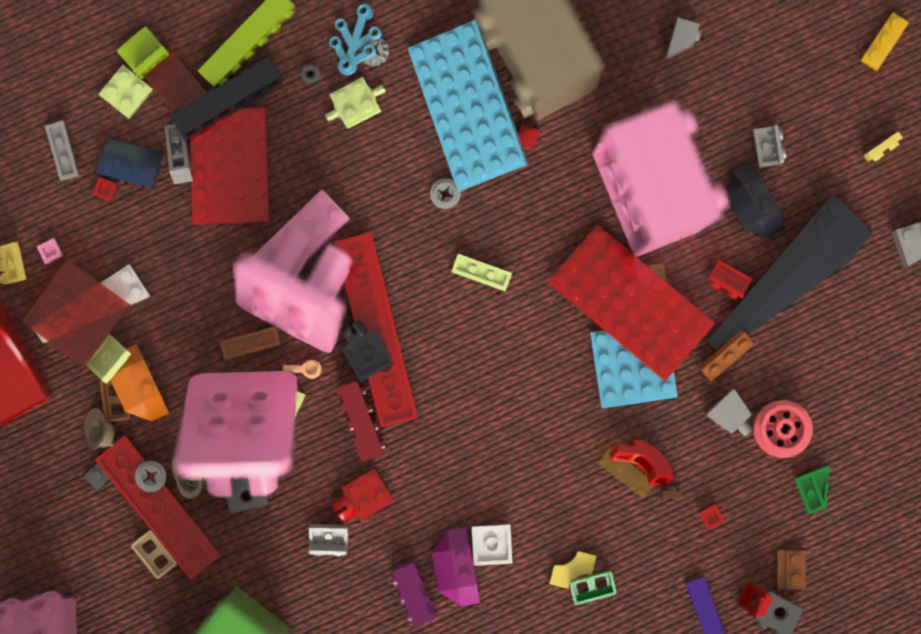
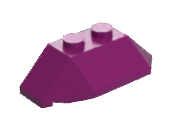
(455, 568)

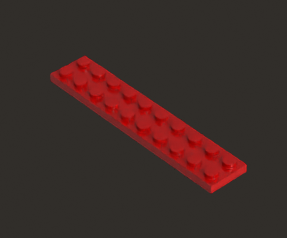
(371, 306)

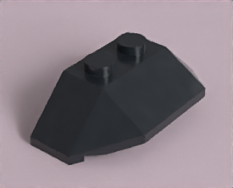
(753, 202)

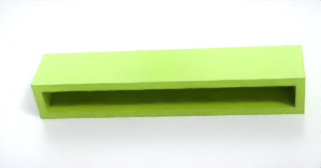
(245, 41)

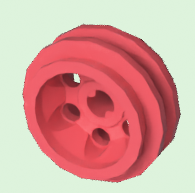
(769, 444)

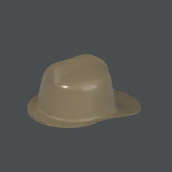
(98, 430)
(188, 486)

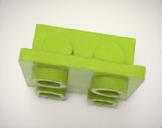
(142, 52)

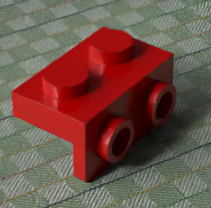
(729, 279)

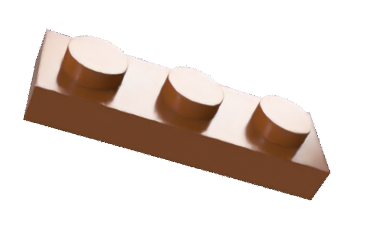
(250, 343)
(726, 355)

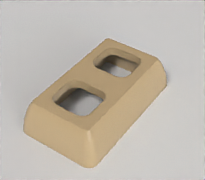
(148, 559)

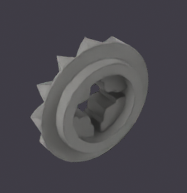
(382, 49)
(442, 185)
(149, 485)

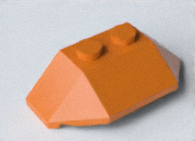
(137, 388)

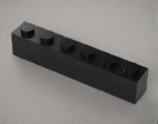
(226, 99)

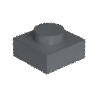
(96, 477)

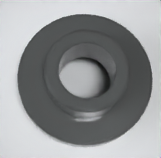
(308, 68)

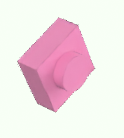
(50, 251)

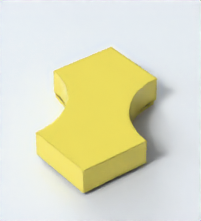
(580, 565)

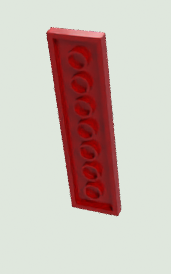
(159, 510)

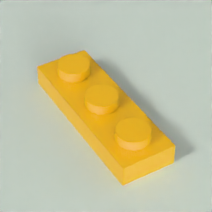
(884, 41)

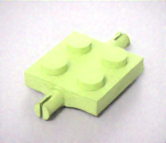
(355, 103)

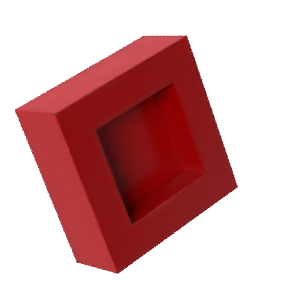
(528, 136)
(105, 189)
(711, 517)

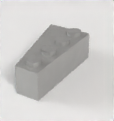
(908, 243)

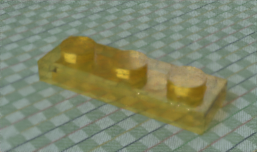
(626, 474)

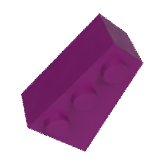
(413, 594)

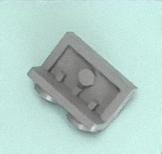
(768, 146)
(328, 539)

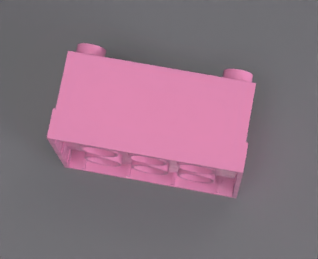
(657, 179)

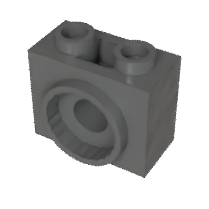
(237, 503)
(784, 624)

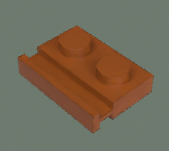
(791, 569)

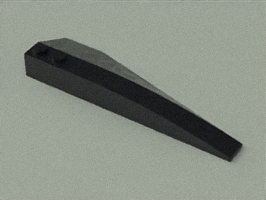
(811, 256)

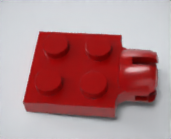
(363, 497)

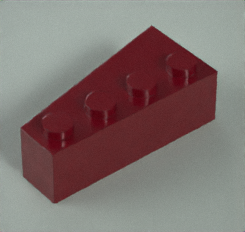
(360, 420)

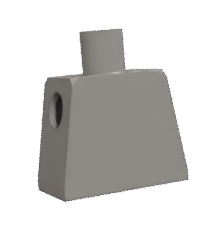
(731, 414)

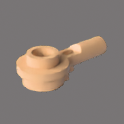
(310, 368)

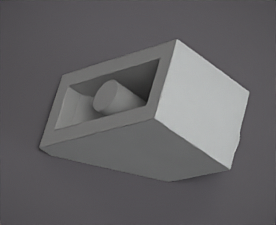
(683, 36)

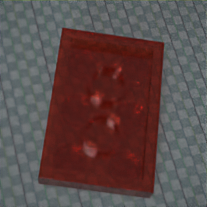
(174, 83)

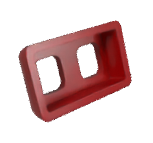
(762, 603)

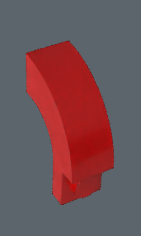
(647, 458)

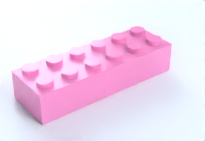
(319, 218)

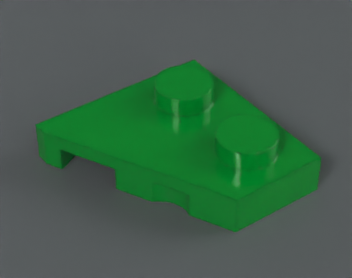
(814, 489)

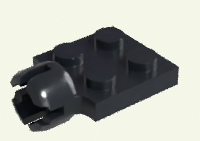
(365, 351)

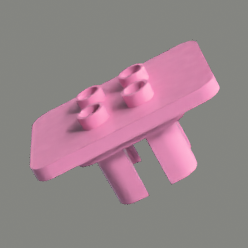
(284, 302)
(238, 428)

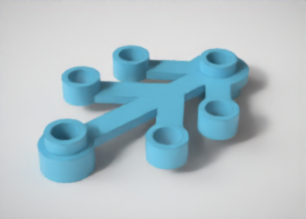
(355, 42)

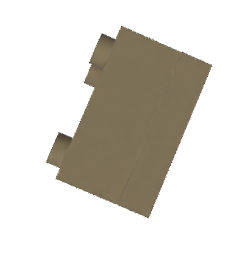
(542, 51)

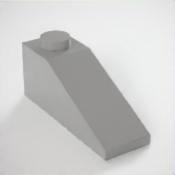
(178, 156)

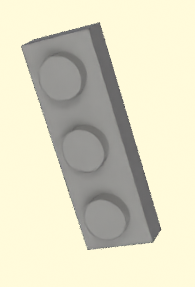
(62, 151)

